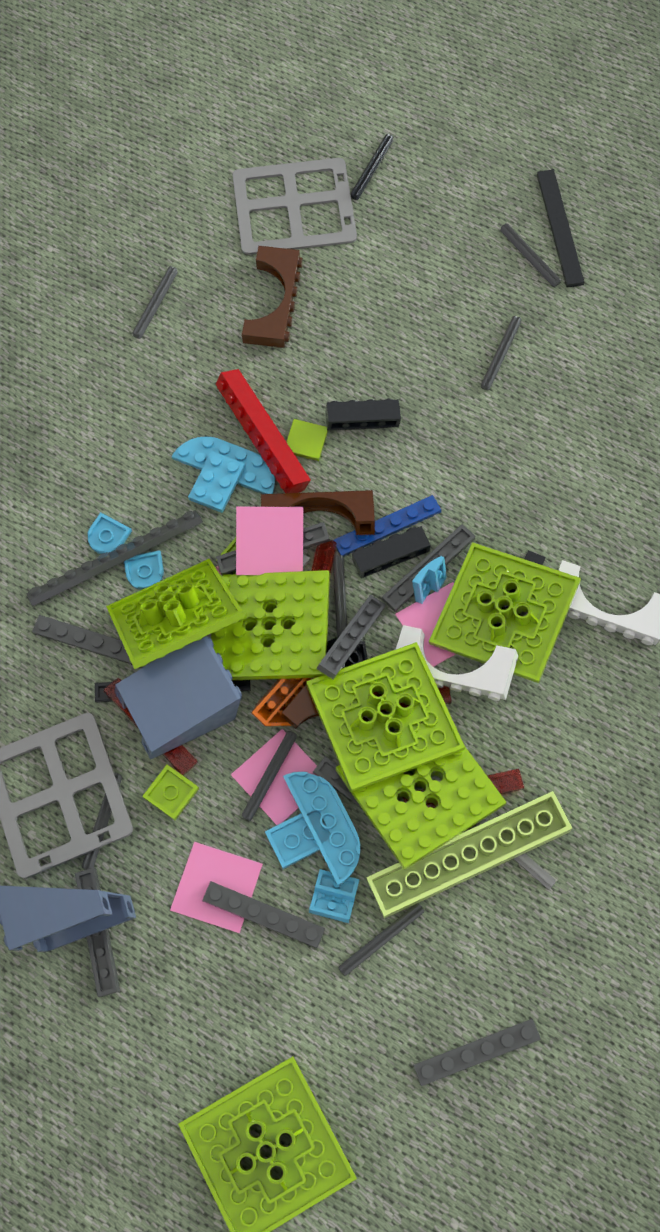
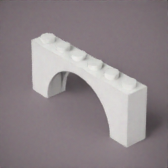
(640, 625)
(490, 679)

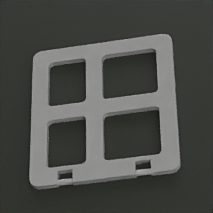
(293, 201)
(63, 792)

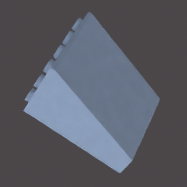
(180, 697)
(58, 915)

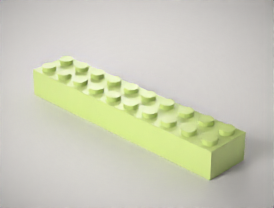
(470, 854)

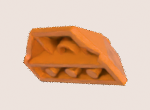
(276, 700)

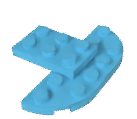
(222, 469)
(319, 827)

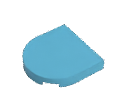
(107, 534)
(144, 569)

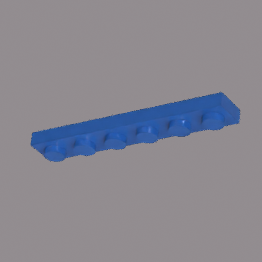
(389, 525)

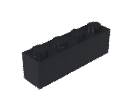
(362, 414)
(390, 551)

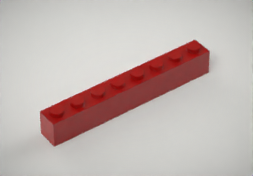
(262, 432)

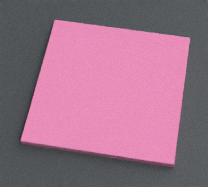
(269, 540)
(425, 617)
(278, 801)
(220, 867)

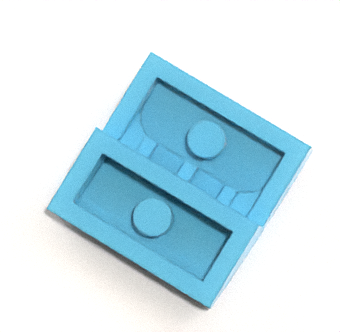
(429, 579)
(333, 900)

